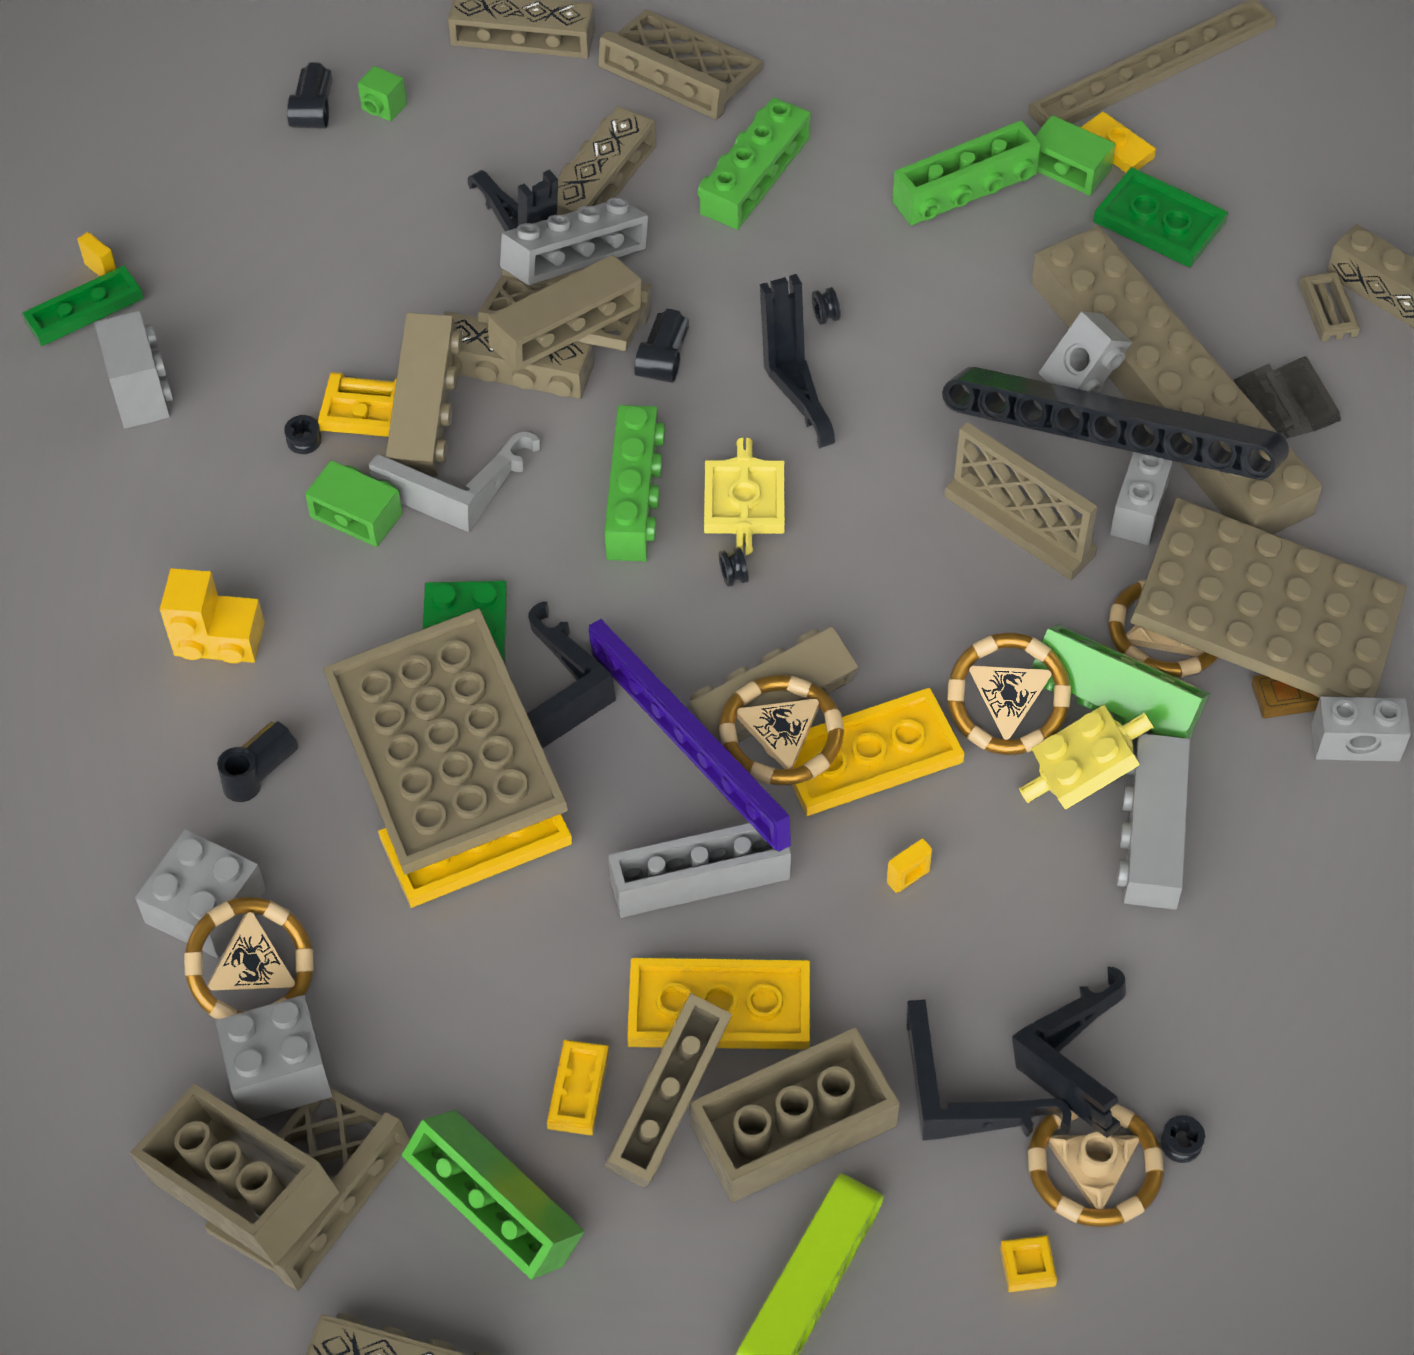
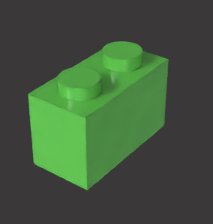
(1074, 155)
(354, 503)

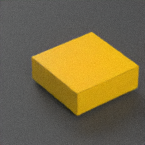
(96, 254)
(909, 866)
(1028, 1263)

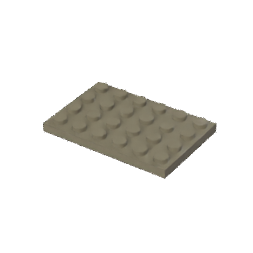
(1269, 604)
(444, 741)

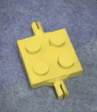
(744, 496)
(1085, 757)

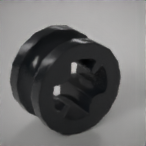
(826, 305)
(302, 444)
(733, 566)
(1194, 1132)

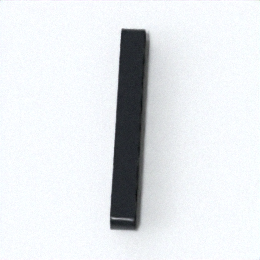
(1129, 420)

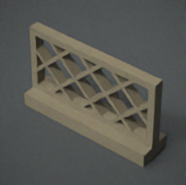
(673, 75)
(511, 289)
(1003, 507)
(355, 1181)

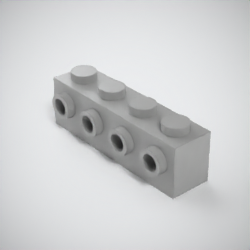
(573, 240)
(1156, 822)
(695, 869)

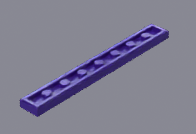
(691, 736)

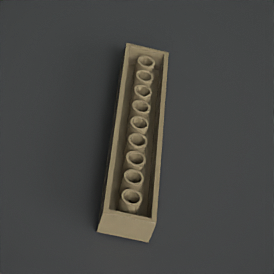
(1171, 371)

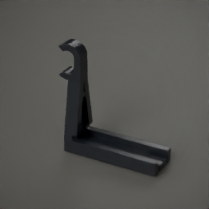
(531, 206)
(786, 355)
(581, 699)
(1039, 1058)
(965, 1117)

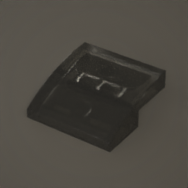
(1290, 397)

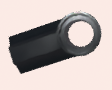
(310, 103)
(661, 353)
(254, 761)

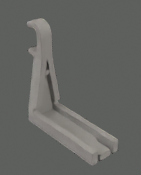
(449, 502)

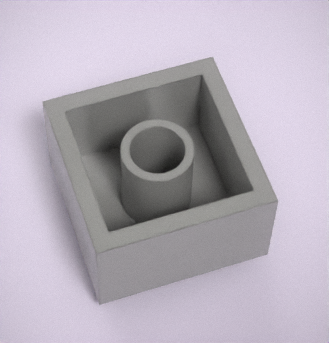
(134, 369)
(193, 881)
(273, 1058)

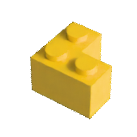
(209, 624)

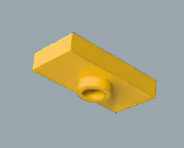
(1129, 148)
(578, 1087)

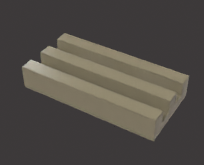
(1320, 322)

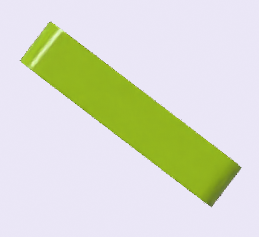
(814, 1270)

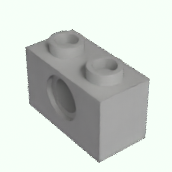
(1090, 335)
(1141, 498)
(1360, 728)

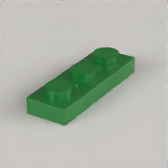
(82, 305)

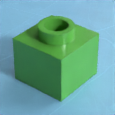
(382, 93)

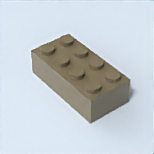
(793, 1114)
(235, 1173)

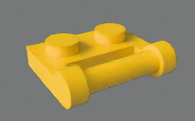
(354, 411)

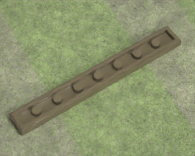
(1154, 64)

